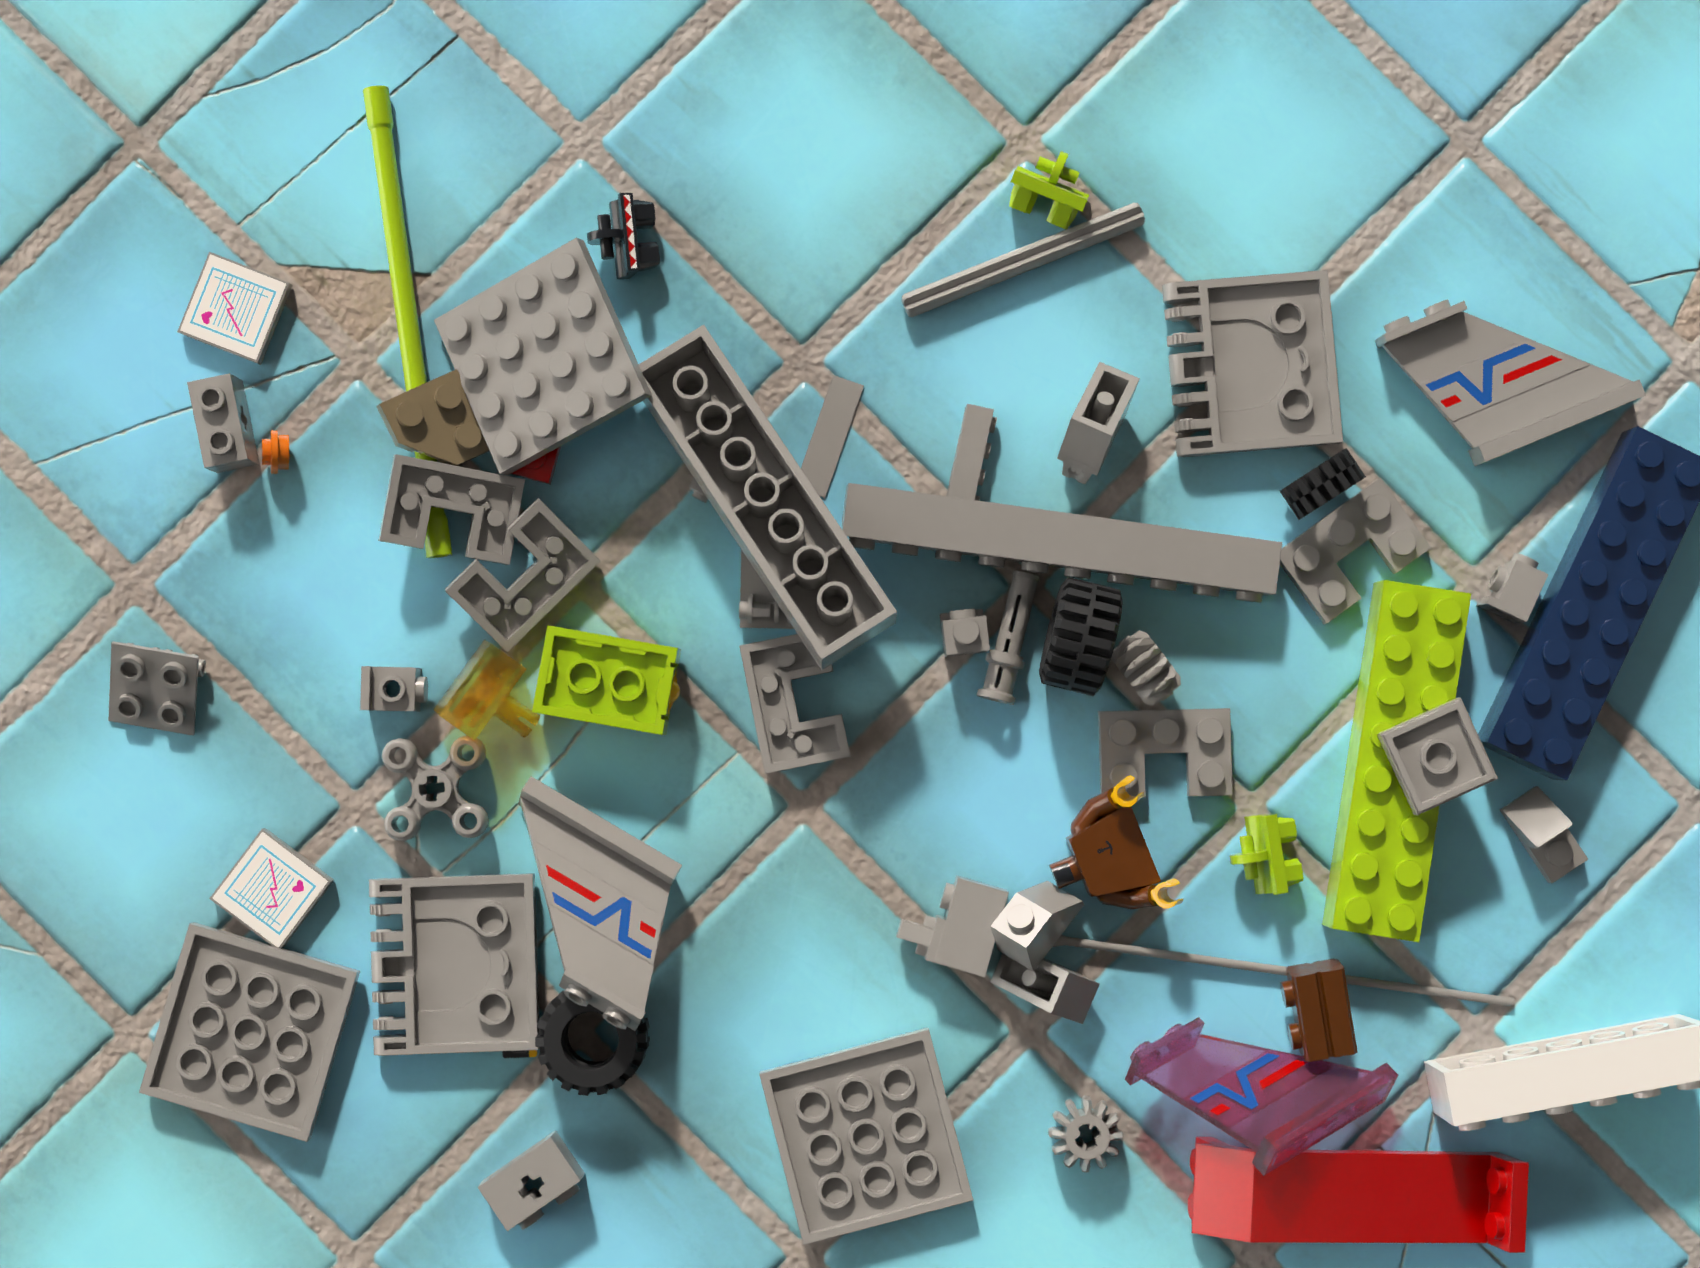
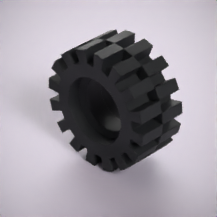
(1322, 483)

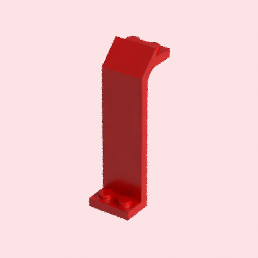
(1360, 1197)

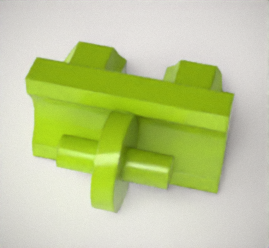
(1030, 184)
(1264, 855)

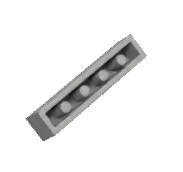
(971, 451)

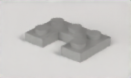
(423, 484)
(1366, 516)
(514, 611)
(1197, 732)
(780, 735)

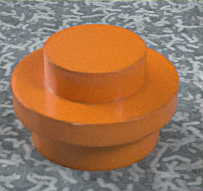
(276, 452)

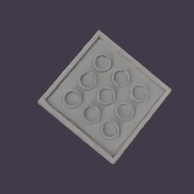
(542, 357)
(249, 1031)
(866, 1136)

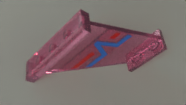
(1258, 1093)

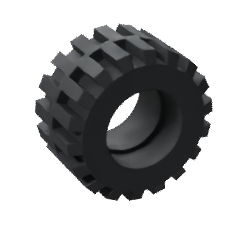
(1081, 636)
(574, 1070)

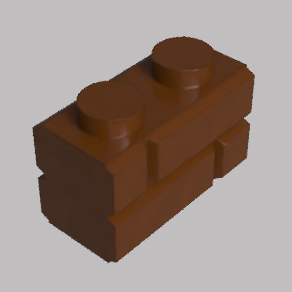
(1320, 1010)

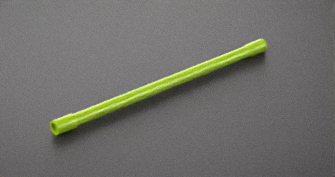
(380, 124)

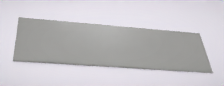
(830, 432)

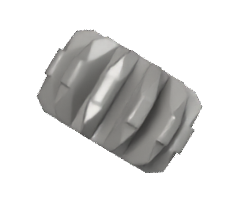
(1146, 668)
(1101, 1135)

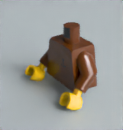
(1112, 854)

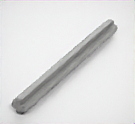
(1023, 259)

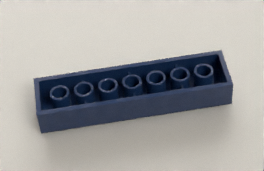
(1594, 604)

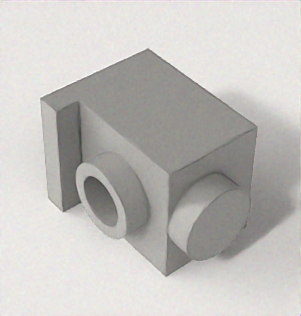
(1514, 589)
(964, 632)
(374, 684)

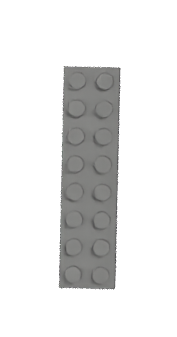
(764, 498)

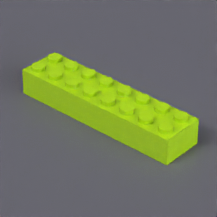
(1379, 843)

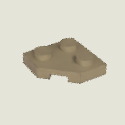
(435, 421)

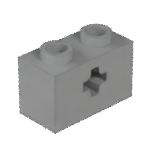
(223, 423)
(506, 1187)

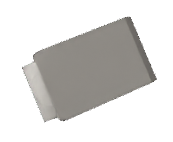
(1544, 834)

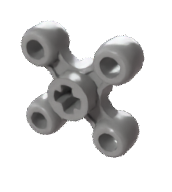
(422, 774)

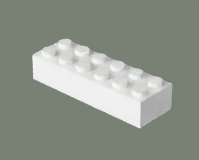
(1565, 1072)

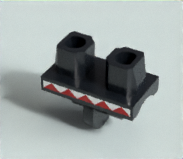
(625, 218)

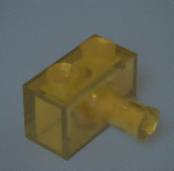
(484, 692)

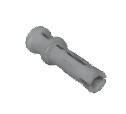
(1002, 664)

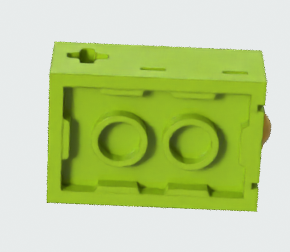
(607, 680)

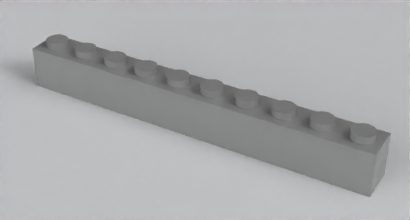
(1060, 540)

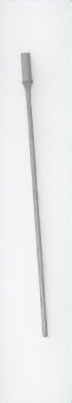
(1280, 970)

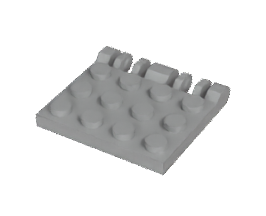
(1261, 362)
(462, 964)

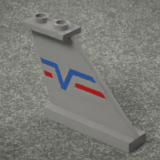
(1499, 384)
(602, 900)

